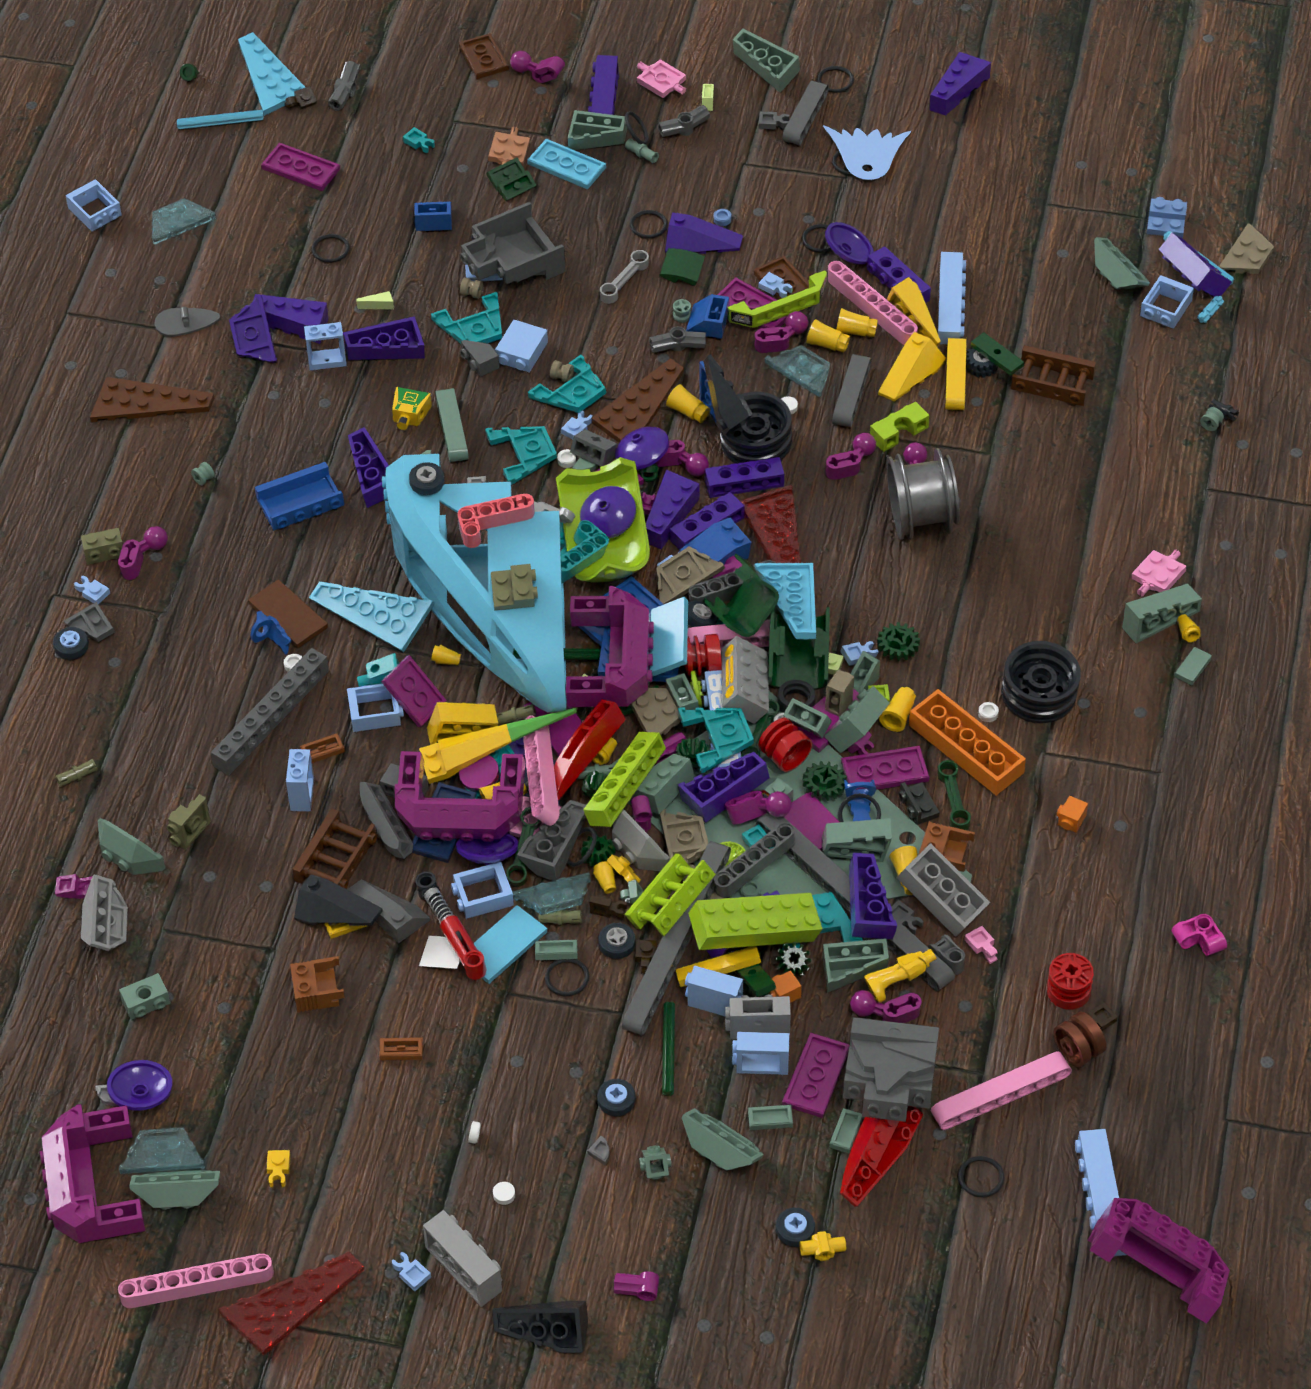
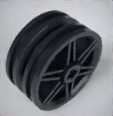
(764, 434)
(1038, 692)

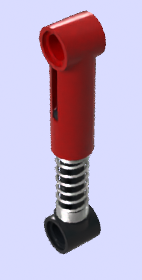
(451, 926)

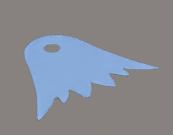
(867, 150)

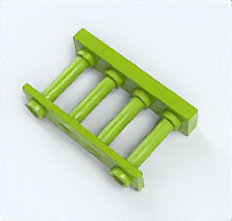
(662, 886)

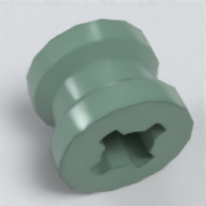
(681, 310)
(1212, 419)
(202, 473)

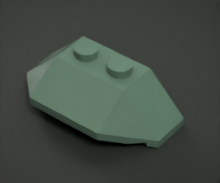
(1117, 266)
(127, 851)
(719, 1141)
(175, 1188)

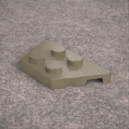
(1248, 252)
(684, 571)
(656, 710)
(684, 835)

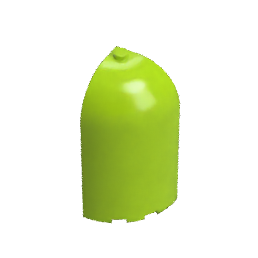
(625, 552)

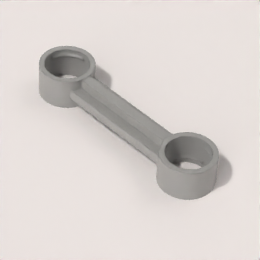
(624, 276)

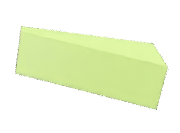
(707, 96)
(376, 301)

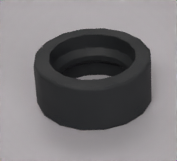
(795, 686)

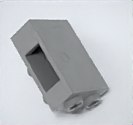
(758, 1014)

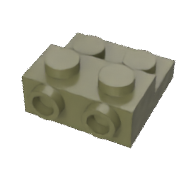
(514, 587)
(189, 822)

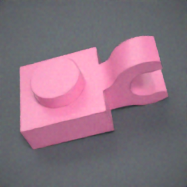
(982, 941)

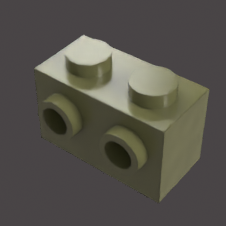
(102, 546)

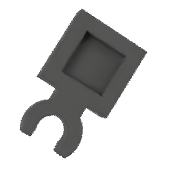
(770, 120)
(906, 916)

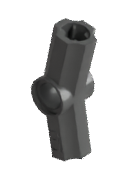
(344, 86)
(684, 122)
(677, 340)

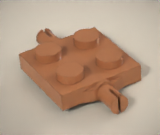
(508, 146)

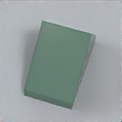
(865, 671)

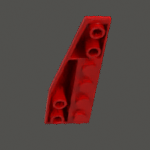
(586, 743)
(875, 1151)

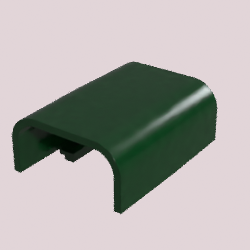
(750, 603)
(798, 658)

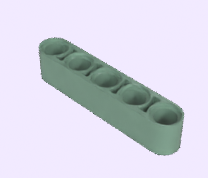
(451, 425)

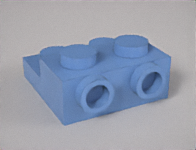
(1166, 216)

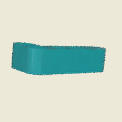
(590, 548)

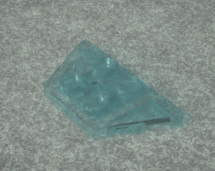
(178, 218)
(802, 367)
(554, 895)
(161, 1151)

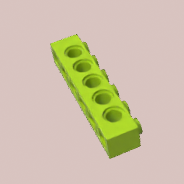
(624, 779)

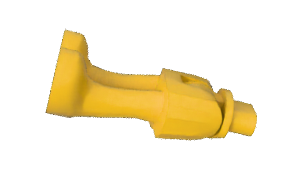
(908, 968)

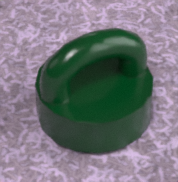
(188, 72)
(653, 468)

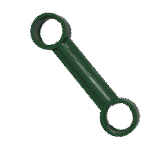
(761, 726)
(953, 794)
(527, 830)

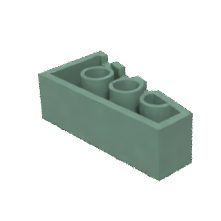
(766, 59)
(1159, 611)

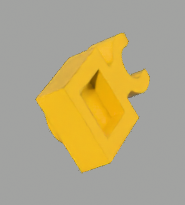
(622, 866)
(277, 1165)

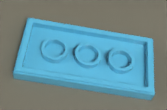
(566, 163)
(669, 636)
(508, 941)

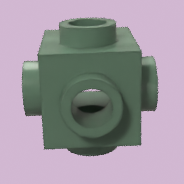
(658, 1169)

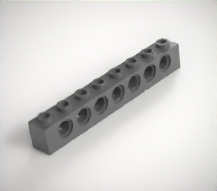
(269, 711)

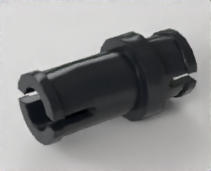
(1227, 410)

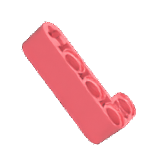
(493, 514)

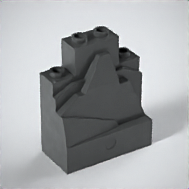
(512, 248)
(890, 1067)

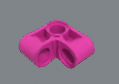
(1190, 933)

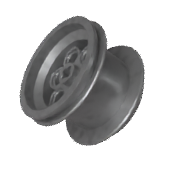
(922, 493)

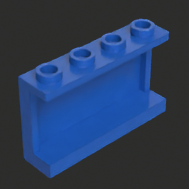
(298, 496)

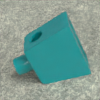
(378, 670)

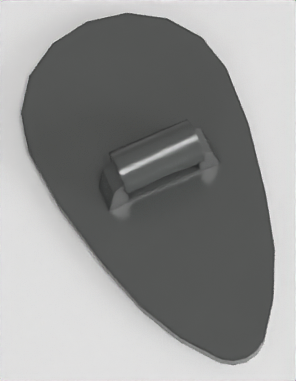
(184, 321)

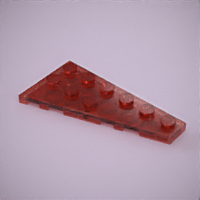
(775, 524)
(287, 1304)

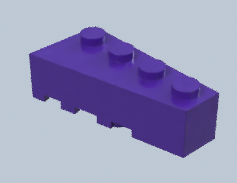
(604, 84)
(385, 341)
(369, 466)
(671, 506)
(710, 793)

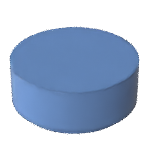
(722, 217)

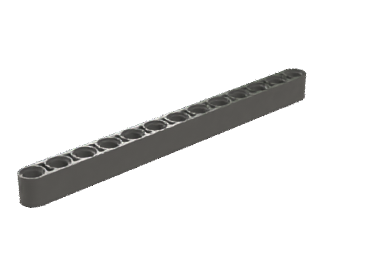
(835, 880)

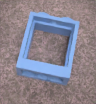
(92, 191)
(1164, 286)
(318, 359)
(375, 721)
(300, 780)
(486, 904)
(767, 1053)

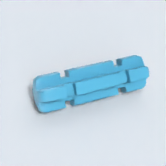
(1210, 309)

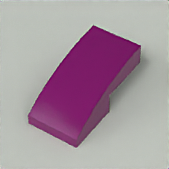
(72, 886)

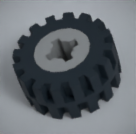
(979, 364)

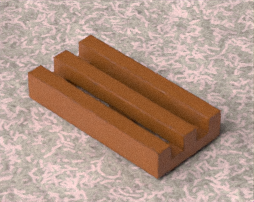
(324, 751)
(401, 1052)

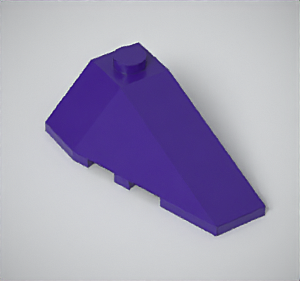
(700, 236)

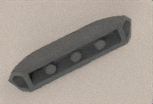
(385, 819)

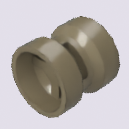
(471, 288)
(561, 371)

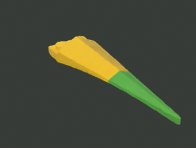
(460, 751)

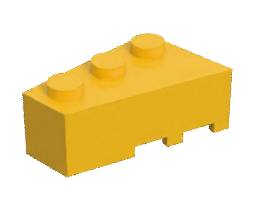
(460, 718)

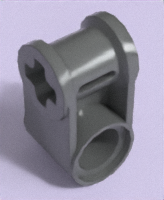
(949, 954)

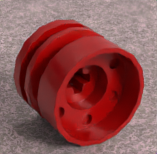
(703, 655)
(785, 744)
(1070, 981)

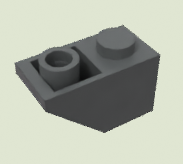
(480, 356)

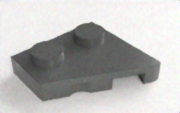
(92, 622)

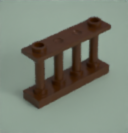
(1056, 362)
(323, 839)

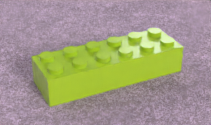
(755, 921)

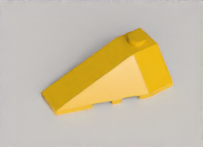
(910, 302)
(915, 363)

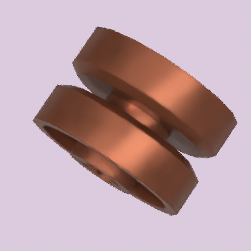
(1079, 1039)

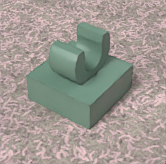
(632, 894)

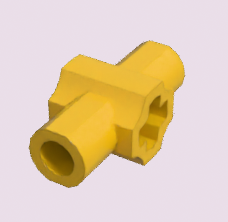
(822, 1246)

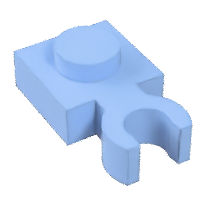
(773, 284)
(575, 426)
(92, 591)
(853, 651)
(411, 1273)

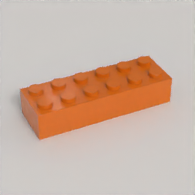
(967, 742)

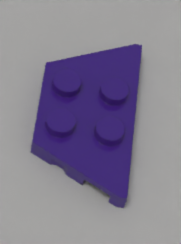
(252, 332)

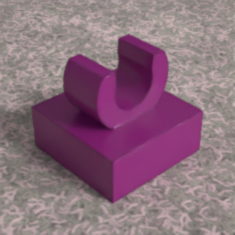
(647, 502)
(859, 745)

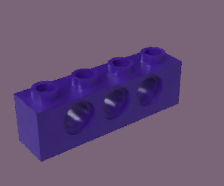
(893, 271)
(744, 477)
(695, 524)

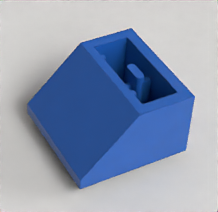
(433, 216)
(709, 316)

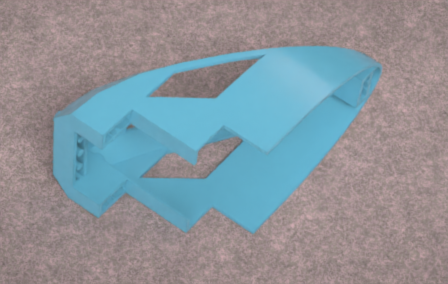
(465, 572)

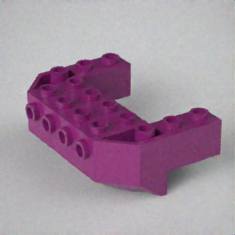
(630, 648)
(455, 816)
(71, 1175)
(1164, 1249)

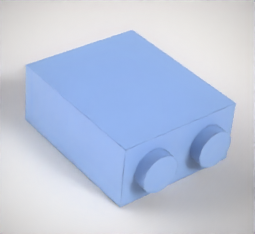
(521, 345)
(711, 990)

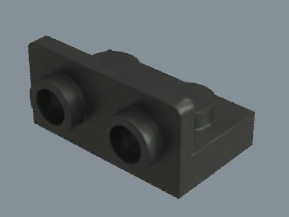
(918, 803)

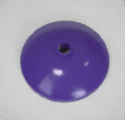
(848, 243)
(643, 446)
(617, 514)
(488, 852)
(139, 1085)

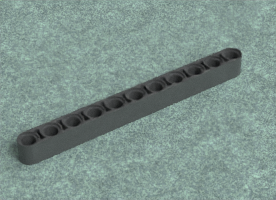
(670, 952)

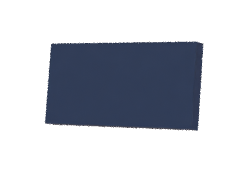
(436, 847)

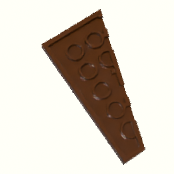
(144, 400)
(639, 403)

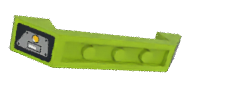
(742, 315)

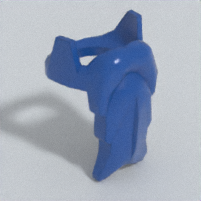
(272, 630)
(860, 806)

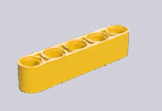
(955, 374)

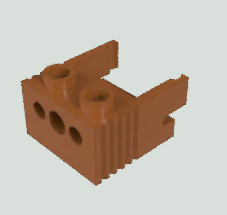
(949, 842)
(315, 984)

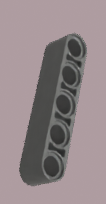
(805, 113)
(851, 390)
(722, 586)
(752, 868)

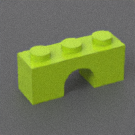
(910, 418)

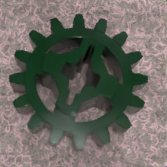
(900, 641)
(814, 780)

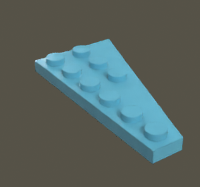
(268, 74)
(795, 593)
(382, 614)

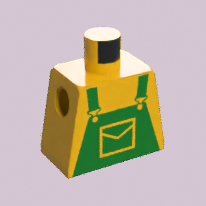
(410, 407)

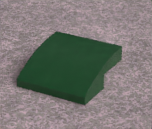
(511, 179)
(682, 265)

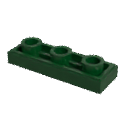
(997, 353)
(757, 980)

